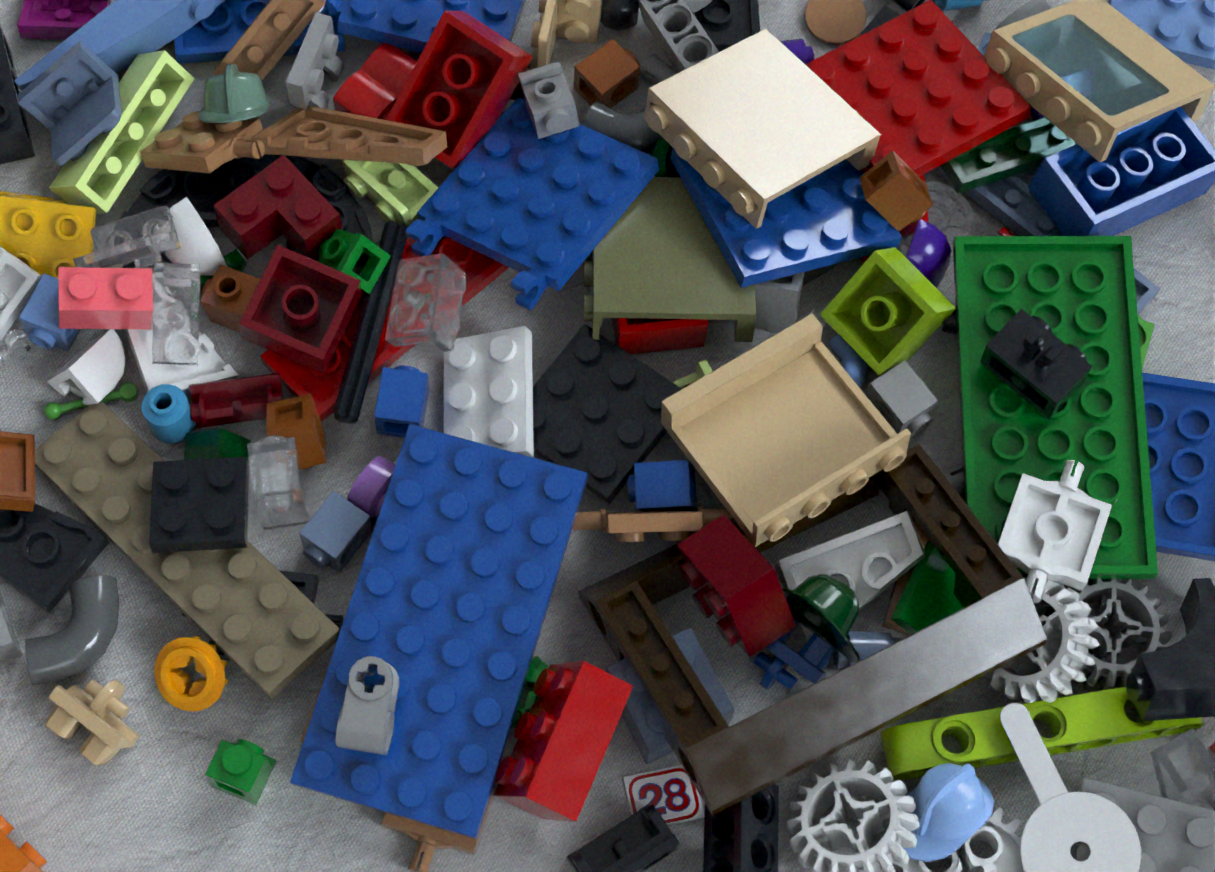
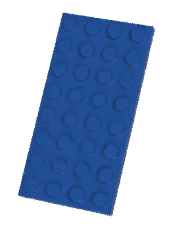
(457, 609)

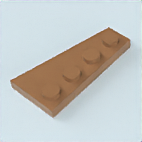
(350, 136)

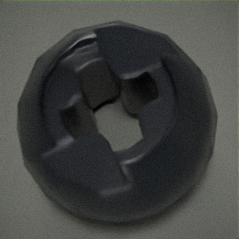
(619, 14)

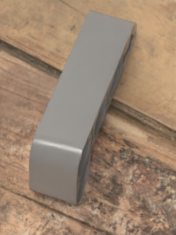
(674, 15)

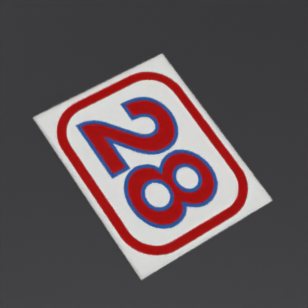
(668, 791)

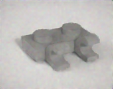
(314, 56)

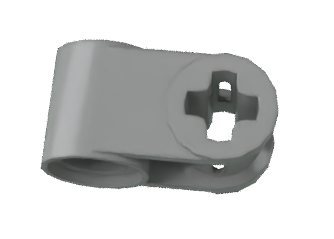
(368, 717)

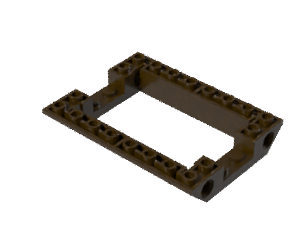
(853, 703)

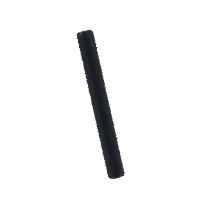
(369, 328)

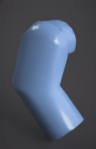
(851, 361)

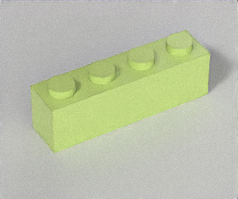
(148, 98)

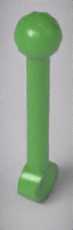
(127, 392)

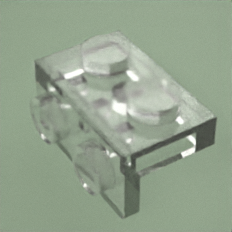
(132, 240)
(426, 302)

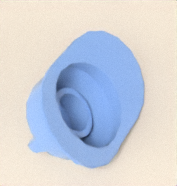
(949, 810)

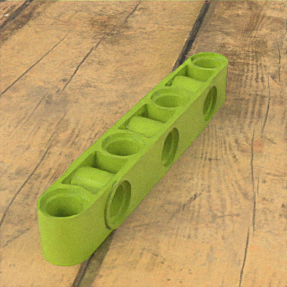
(1075, 722)

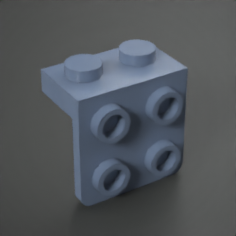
(74, 101)

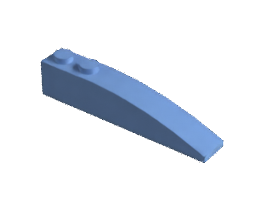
(128, 30)

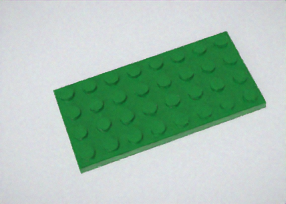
(1088, 301)

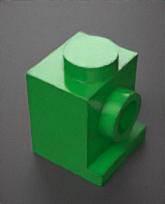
(343, 252)
(240, 770)

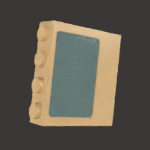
(1094, 72)

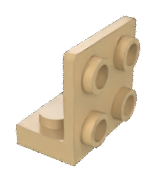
(566, 20)

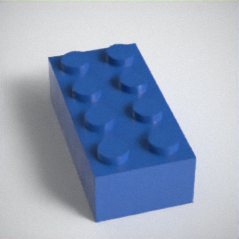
(1144, 176)

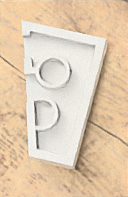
(209, 366)
(862, 559)

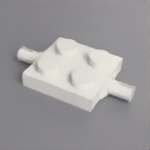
(1054, 530)

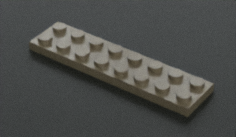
(226, 593)

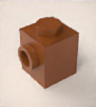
(228, 296)

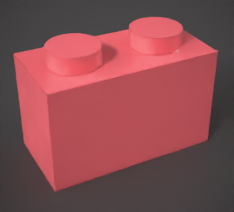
(105, 298)

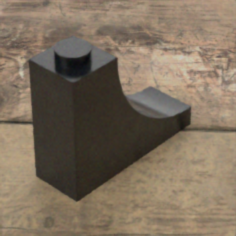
(1180, 678)

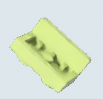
(393, 187)

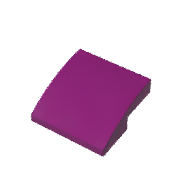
(56, 17)

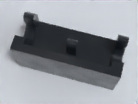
(628, 846)

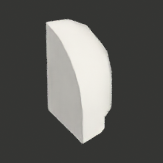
(195, 240)
(92, 370)

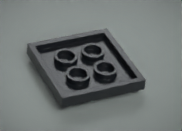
(598, 411)

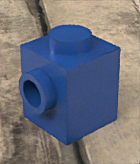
(401, 400)
(663, 486)

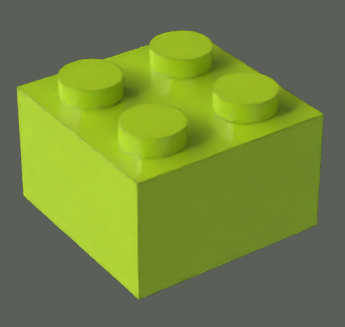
(887, 310)

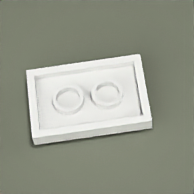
(491, 390)

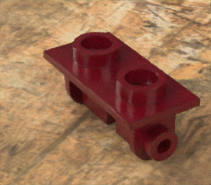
(234, 399)

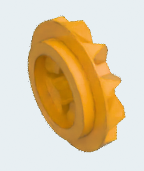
(176, 684)

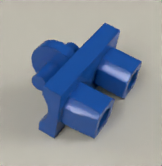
(808, 662)

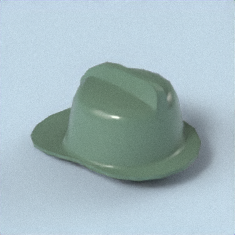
(233, 97)

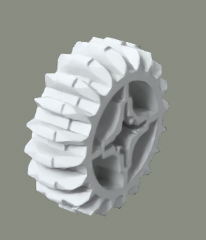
(1061, 655)
(872, 818)

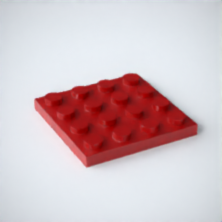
(922, 88)

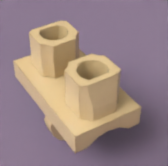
(77, 708)

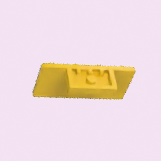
(45, 230)

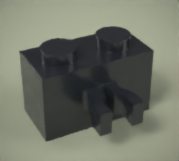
(1036, 363)

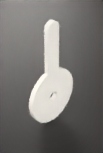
(1066, 815)

